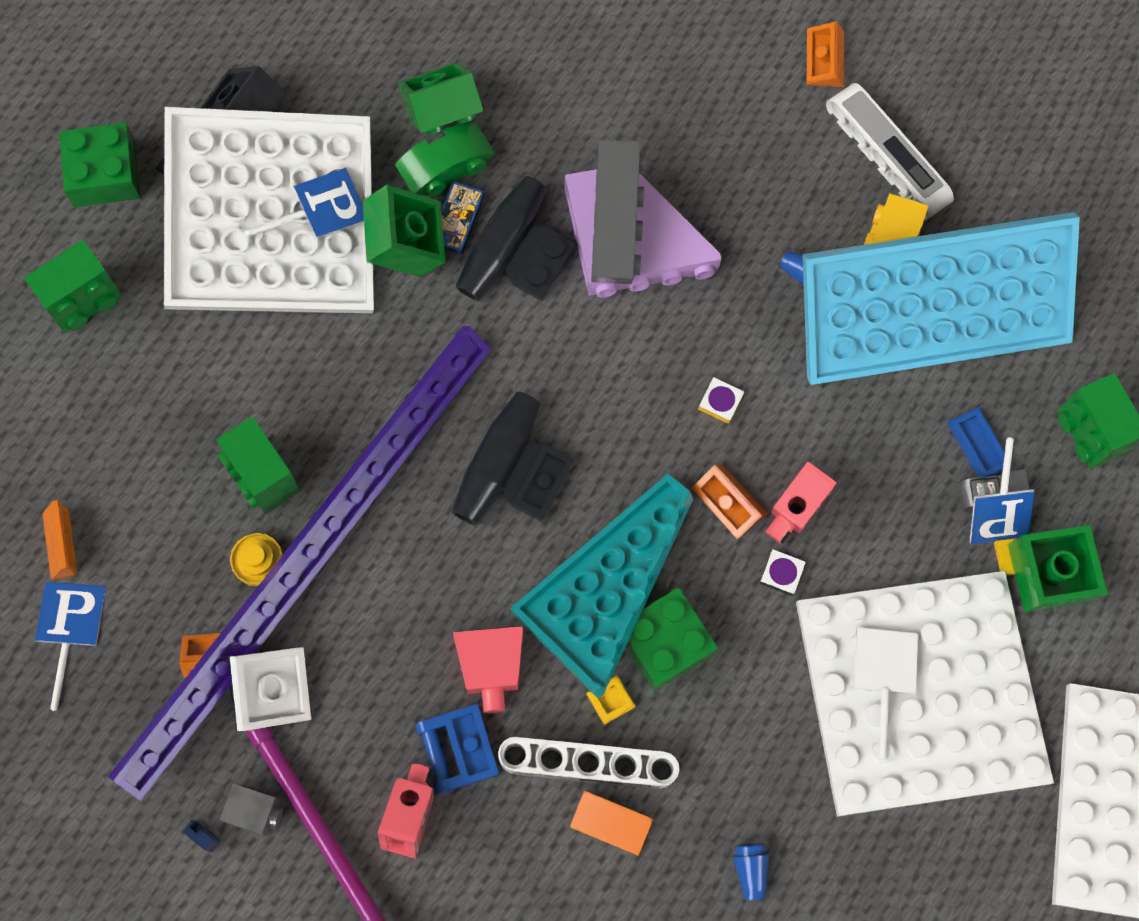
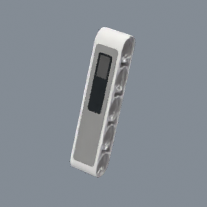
(889, 148)
(606, 759)

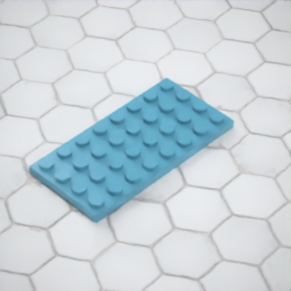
(940, 298)

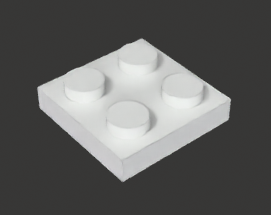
(270, 688)

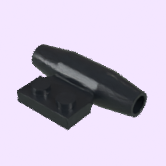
(512, 245)
(510, 465)

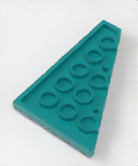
(598, 593)

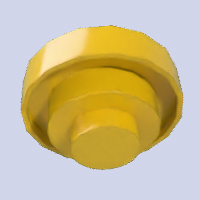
(254, 557)

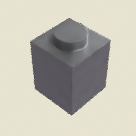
(251, 810)

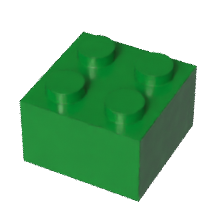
(440, 98)
(99, 165)
(403, 231)
(73, 287)
(1100, 421)
(262, 472)
(1057, 568)
(669, 640)

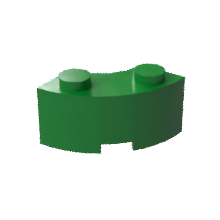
(436, 165)

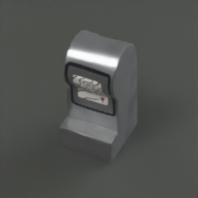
(989, 485)

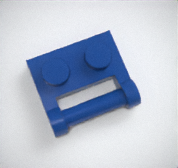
(468, 744)

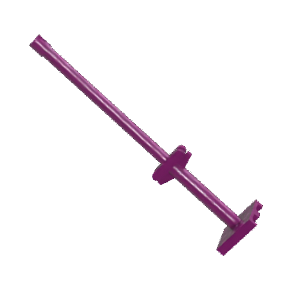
(264, 741)

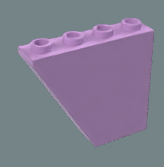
(668, 246)

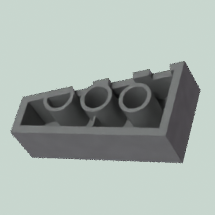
(616, 212)

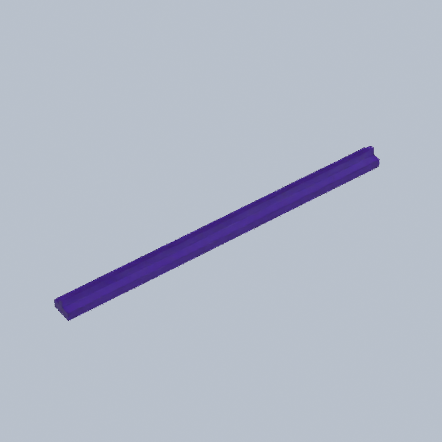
(298, 564)

